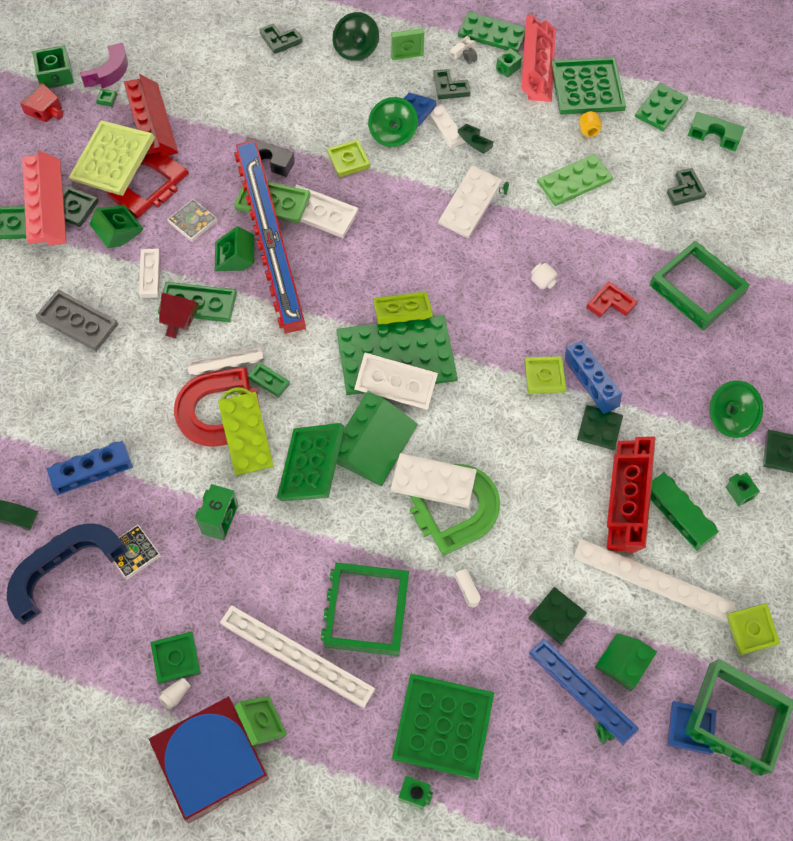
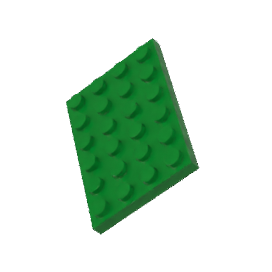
(412, 342)

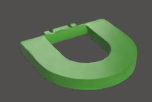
(468, 530)

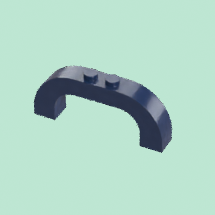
(50, 556)

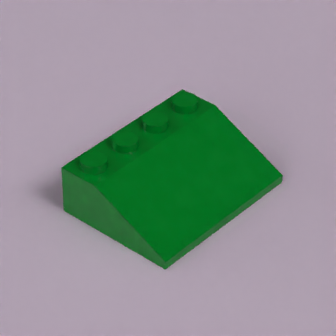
(374, 438)

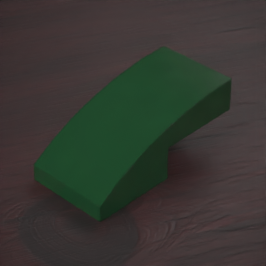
(472, 136)
(17, 515)

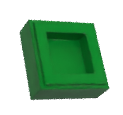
(106, 97)

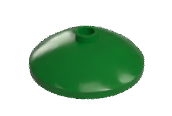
(390, 112)
(745, 409)

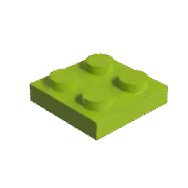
(348, 158)
(545, 375)
(753, 628)

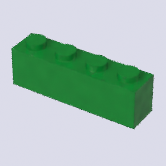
(682, 512)

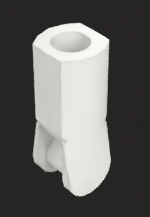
(458, 50)
(467, 588)

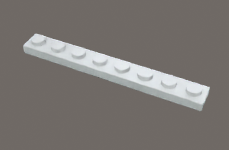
(654, 580)
(298, 657)

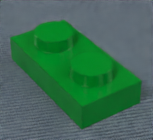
(269, 380)

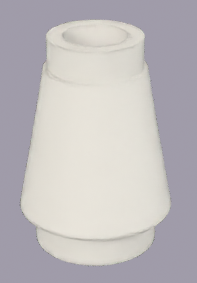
(173, 694)

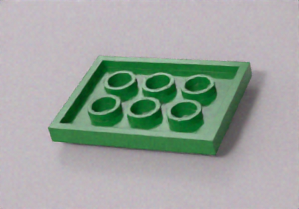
(311, 462)

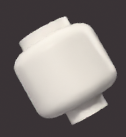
(544, 276)

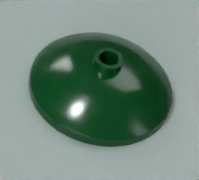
(349, 30)

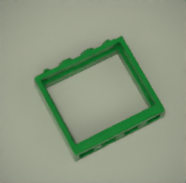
(686, 305)
(357, 645)
(757, 689)

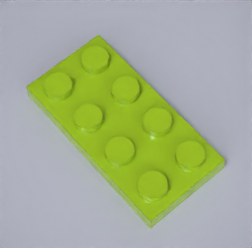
(245, 433)

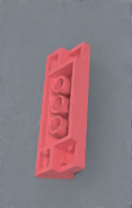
(537, 58)
(44, 199)

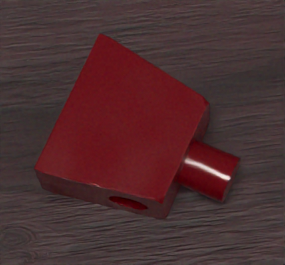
(176, 313)

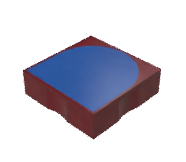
(208, 759)

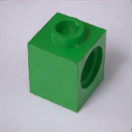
(508, 63)
(742, 496)
(411, 783)

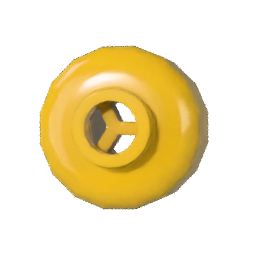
(590, 124)

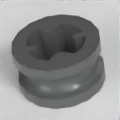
(470, 55)

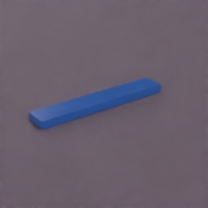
(584, 692)

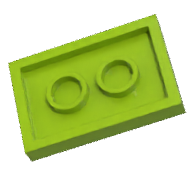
(402, 307)

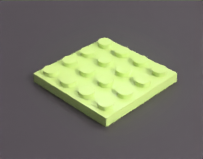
(112, 157)

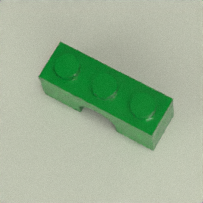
(728, 132)

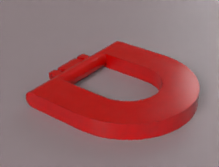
(165, 166)
(194, 391)

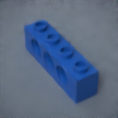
(593, 377)
(62, 483)

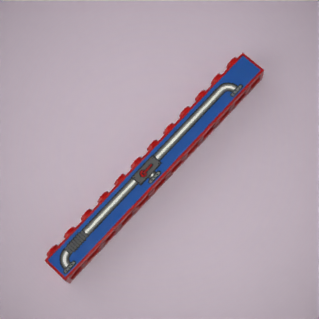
(271, 240)

